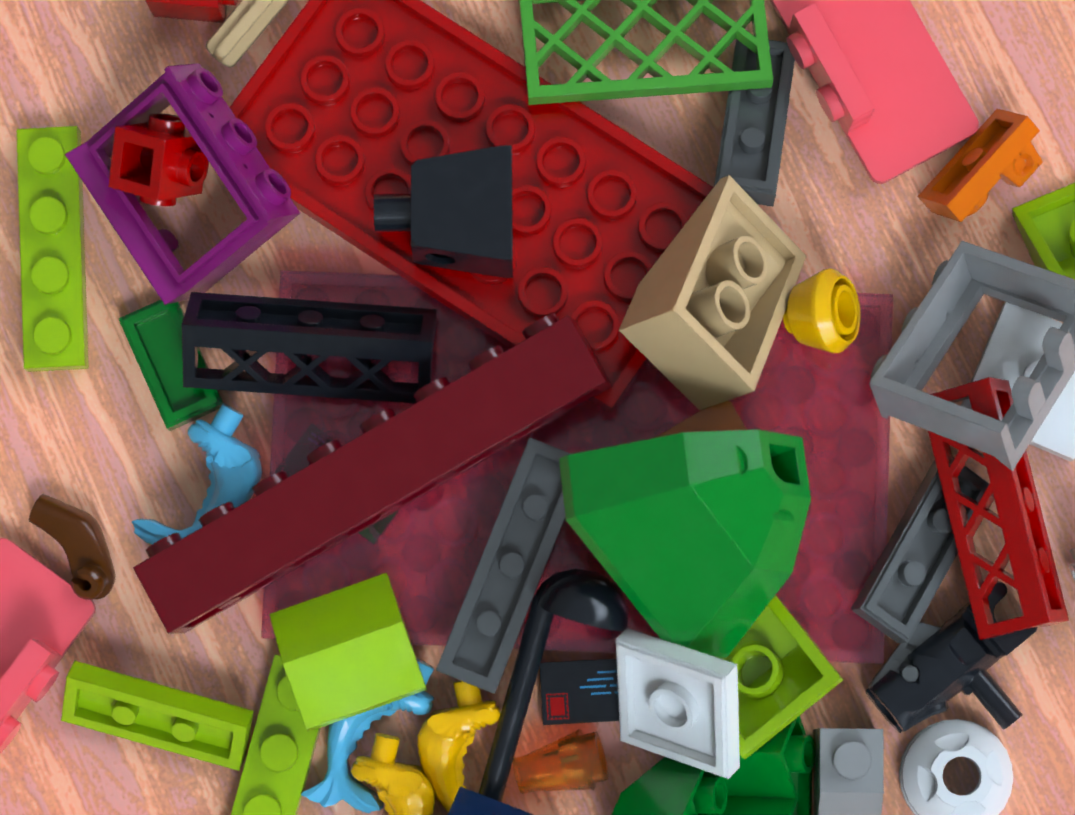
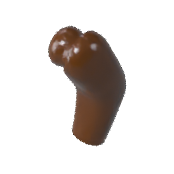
(82, 543)

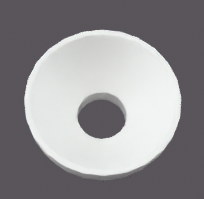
(929, 753)

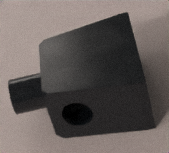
(456, 211)

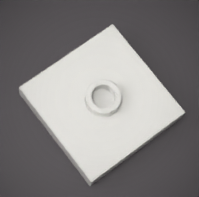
(1014, 352)
(678, 702)

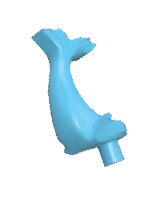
(233, 470)
(342, 741)

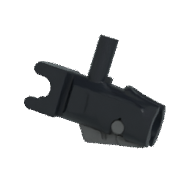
(940, 665)

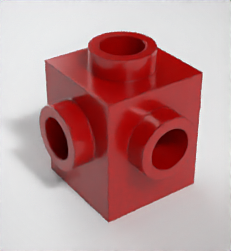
(157, 161)

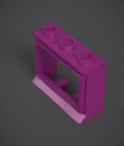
(233, 155)

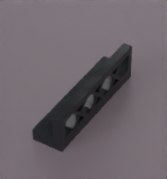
(302, 330)

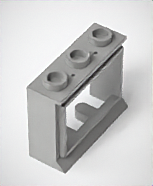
(933, 327)

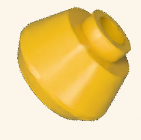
(824, 311)

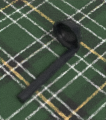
(571, 594)

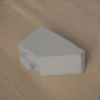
(848, 771)

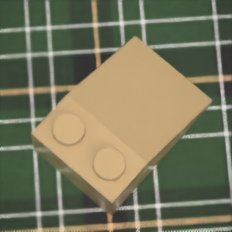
(715, 298)

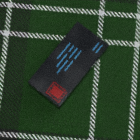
(579, 691)

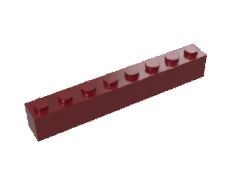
(372, 475)

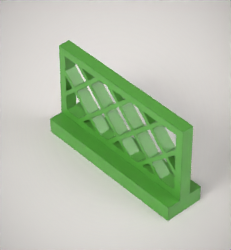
(636, 86)

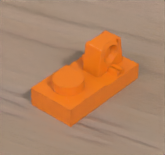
(993, 153)

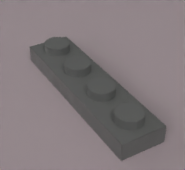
(508, 571)

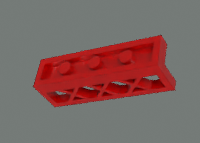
(1018, 516)

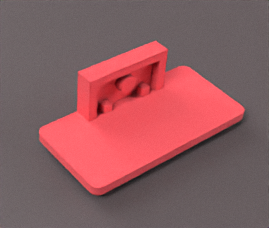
(879, 80)
(36, 630)

